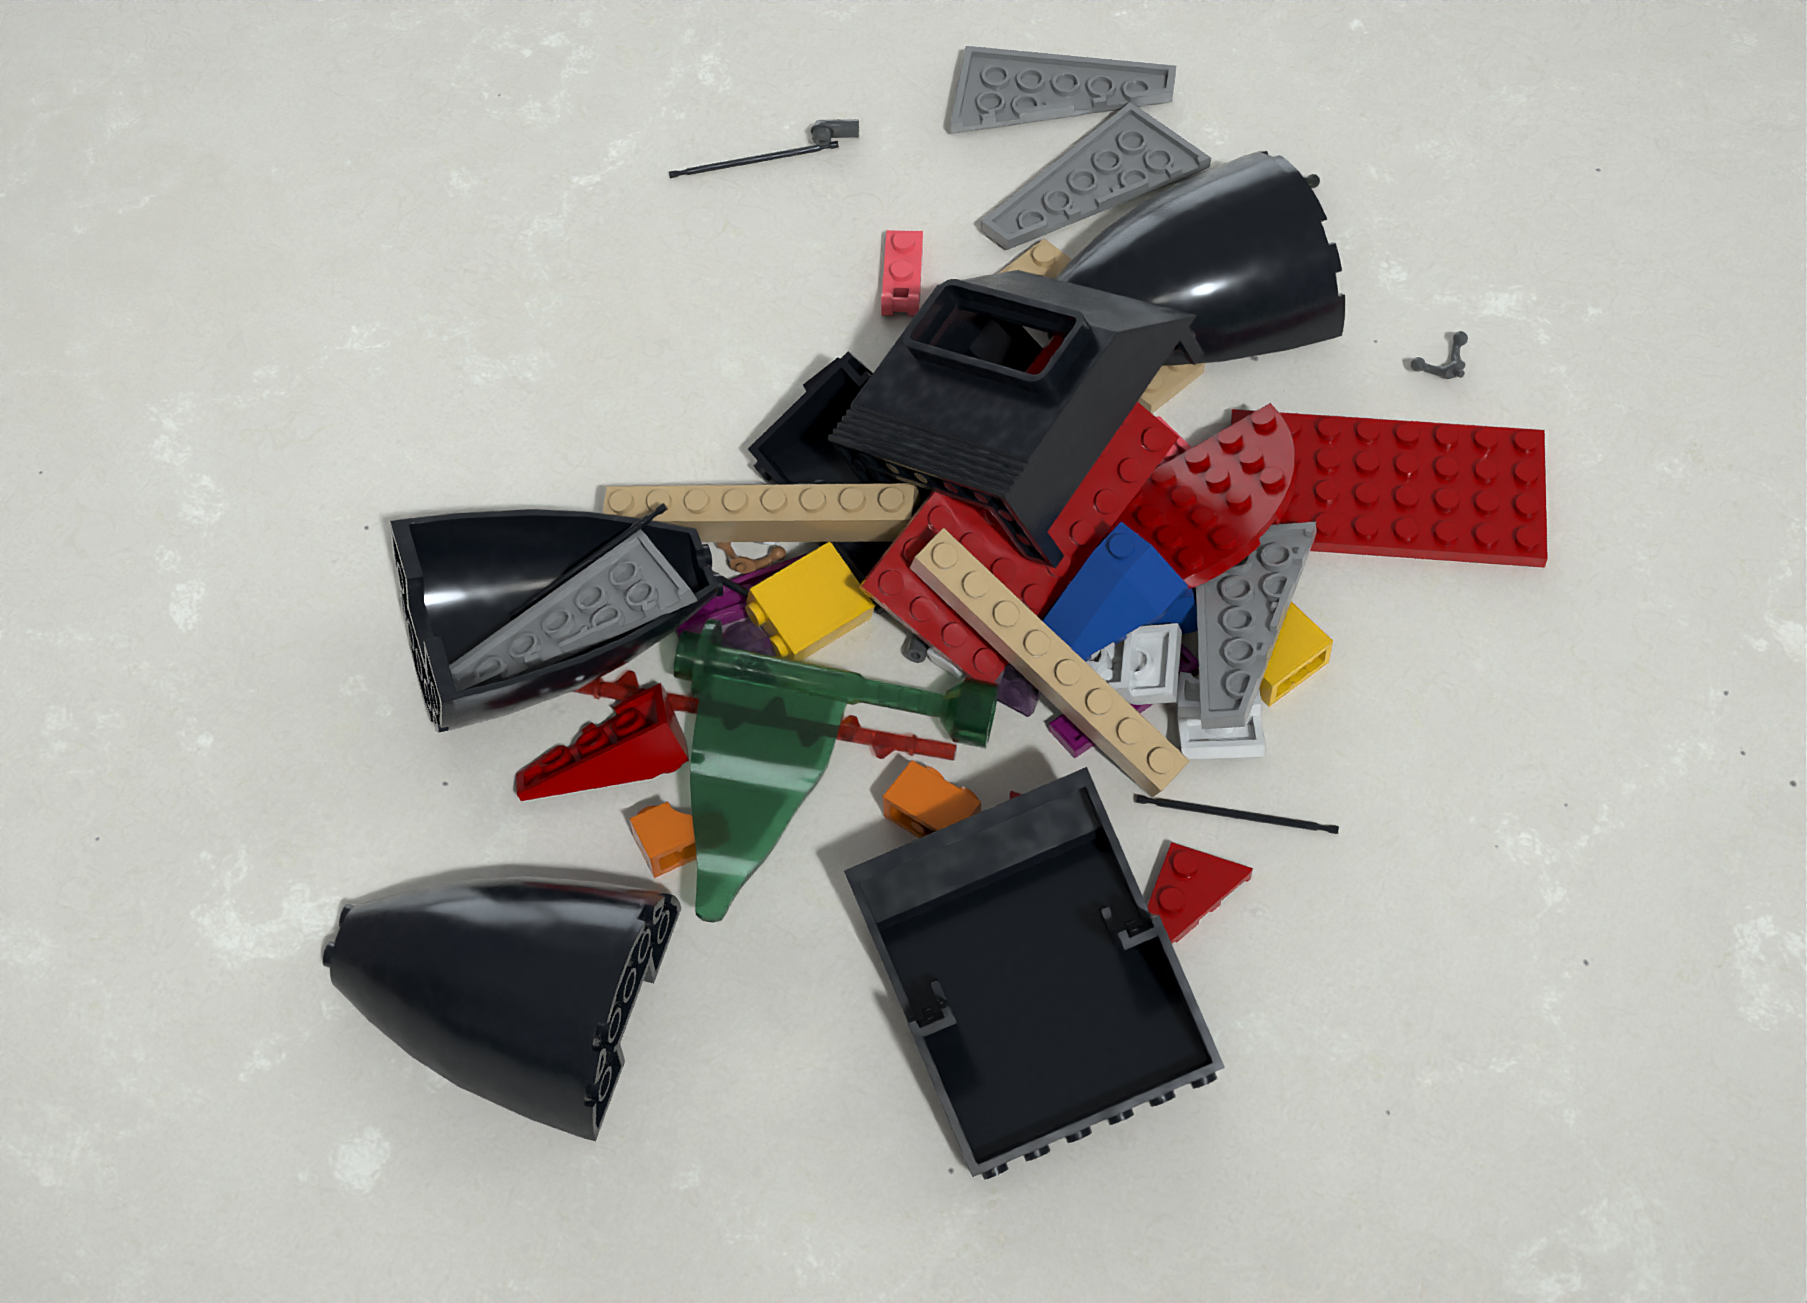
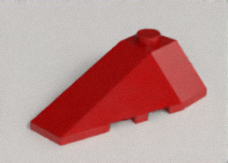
(628, 748)

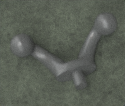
(1453, 369)

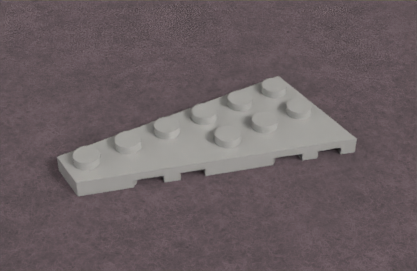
(1027, 87)

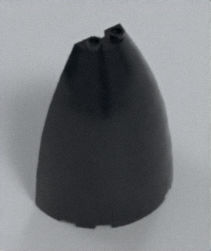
(1234, 250)
(476, 567)
(509, 984)

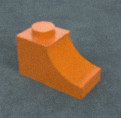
(664, 837)

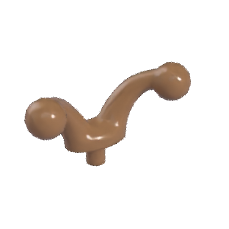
(747, 565)

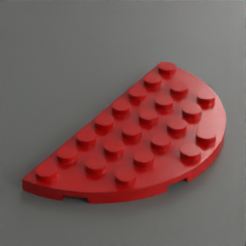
(1217, 497)

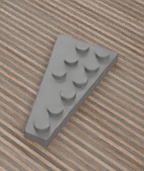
(1108, 167)
(599, 603)
(1242, 619)

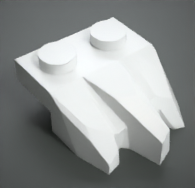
(1142, 665)
(1218, 742)

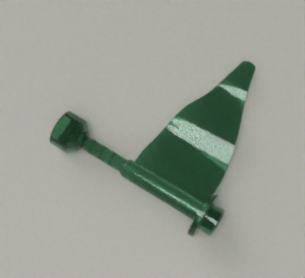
(768, 739)

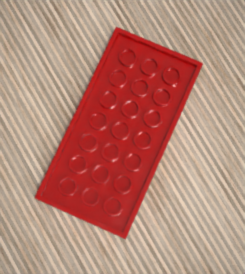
(1419, 489)
(1077, 531)

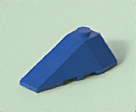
(1114, 593)

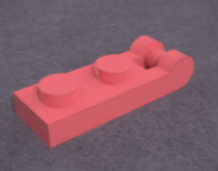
(902, 272)

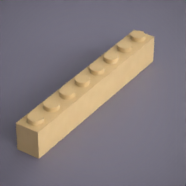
(775, 511)
(1048, 663)

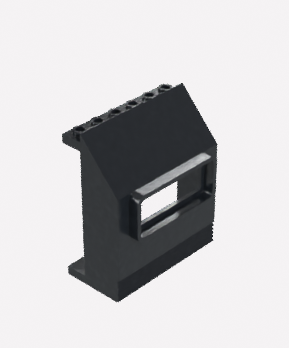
(996, 431)

